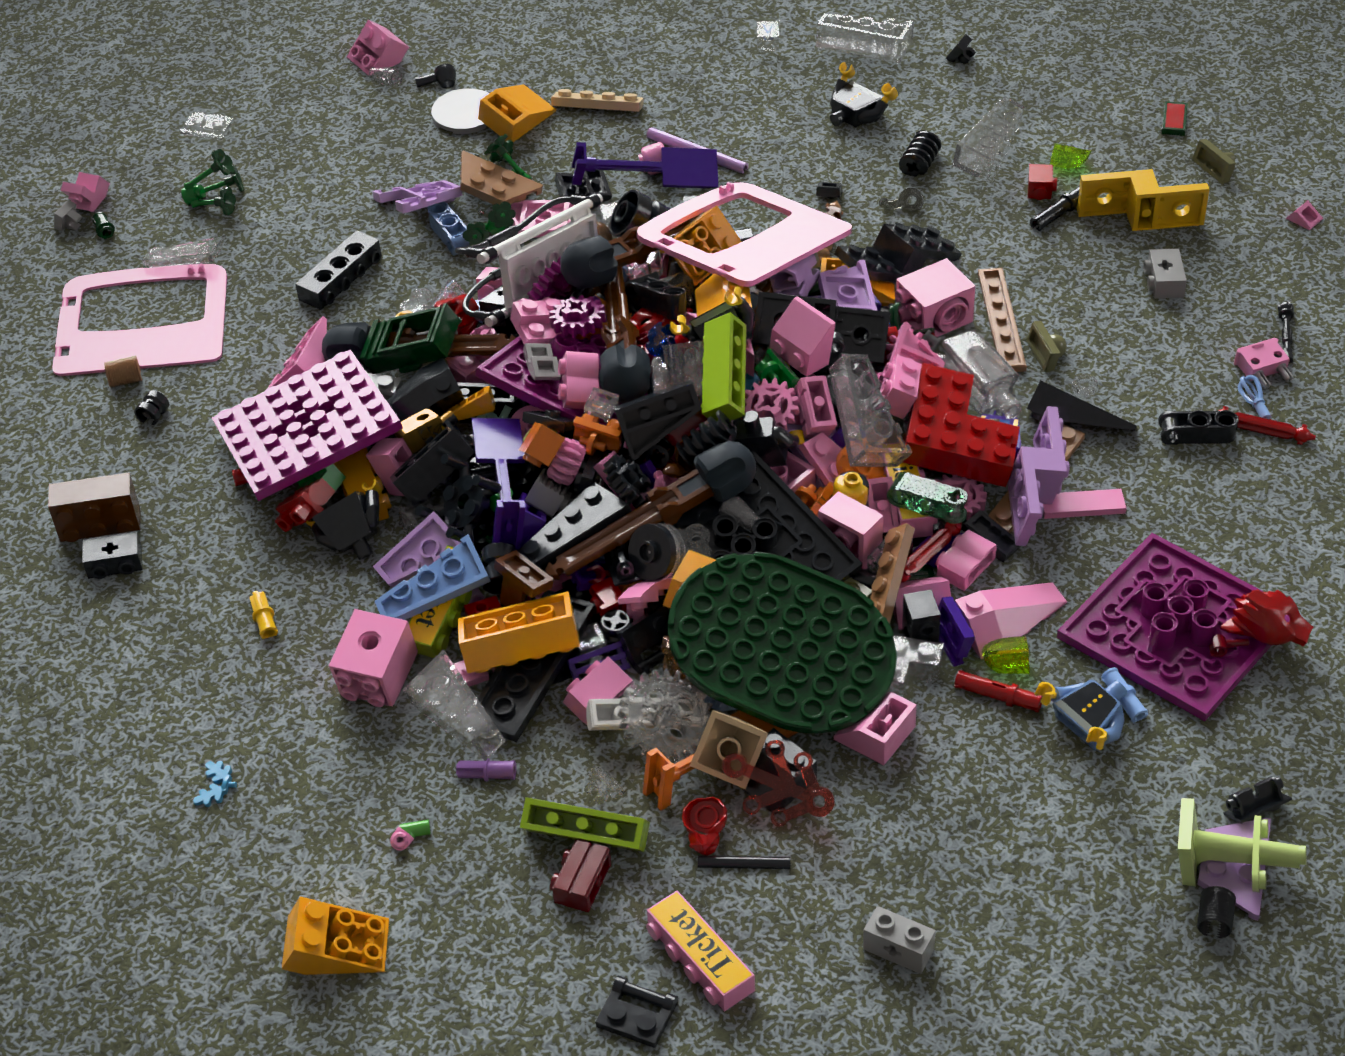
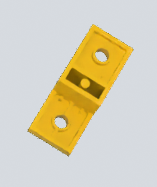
(1142, 200)

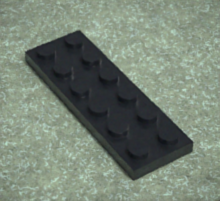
(518, 689)

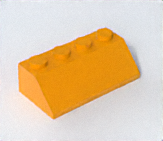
(518, 633)

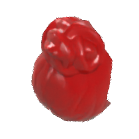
(705, 816)

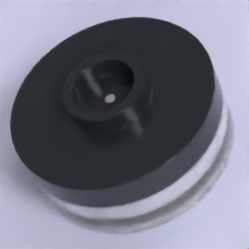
(656, 551)

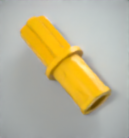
(263, 615)

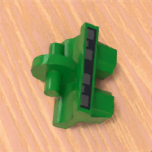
(775, 367)

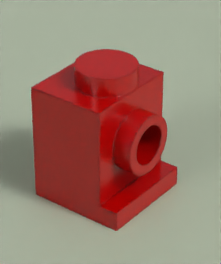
(606, 597)

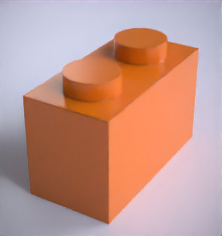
(541, 445)

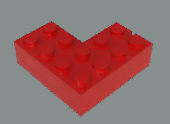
(952, 440)

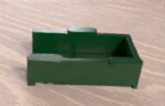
(409, 357)

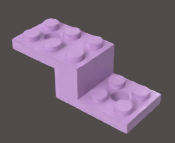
(1037, 476)

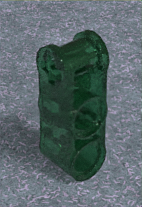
(928, 497)

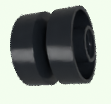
(632, 211)

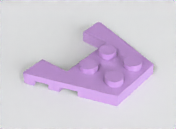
(419, 196)

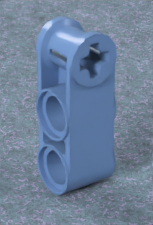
(447, 226)

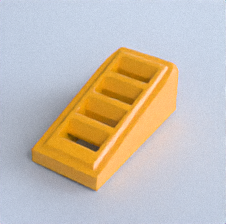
(475, 405)

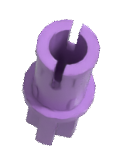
(486, 769)

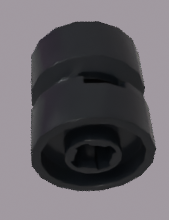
(488, 556)

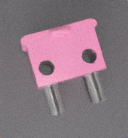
(1263, 360)

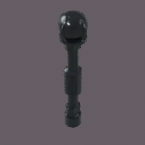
(1286, 313)

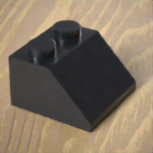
(766, 763)

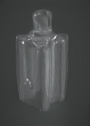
(992, 373)

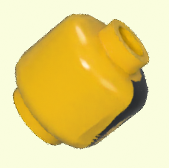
(852, 485)

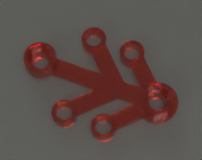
(783, 786)

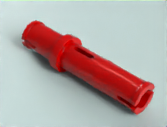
(1007, 693)

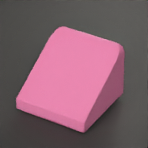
(1305, 216)

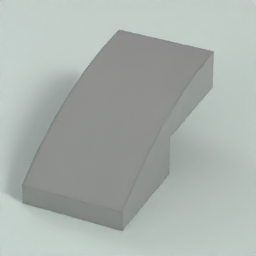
(541, 361)

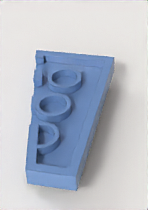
(446, 578)

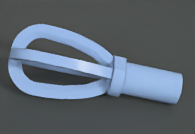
(1258, 402)

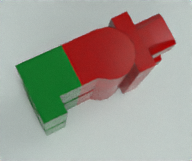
(309, 497)

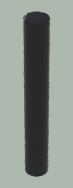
(744, 862)

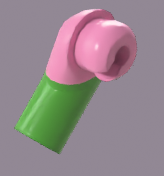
(407, 832)

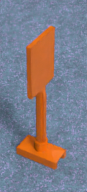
(661, 772)

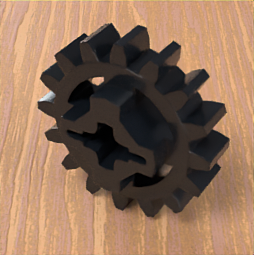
(627, 480)

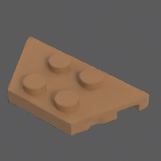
(494, 182)

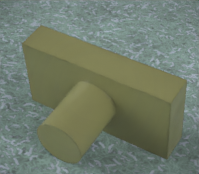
(1214, 161)

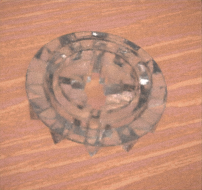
(659, 374)

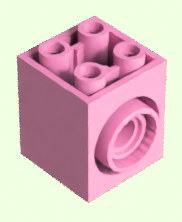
(936, 298)
(373, 658)

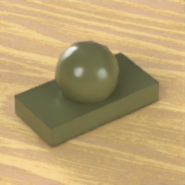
(1046, 347)

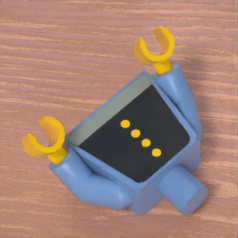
(1088, 709)

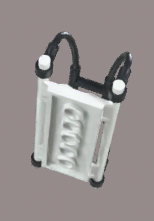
(524, 264)

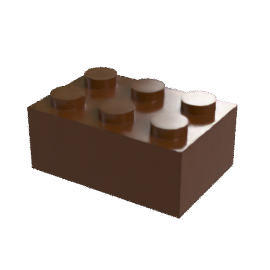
(94, 507)

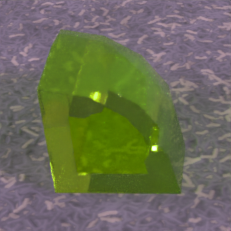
(1068, 157)
(1007, 655)

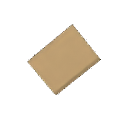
(727, 736)

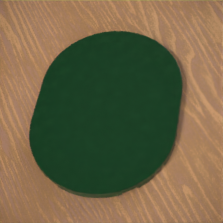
(782, 642)

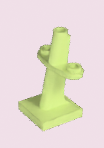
(1202, 846)

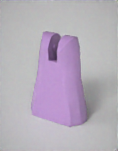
(797, 278)

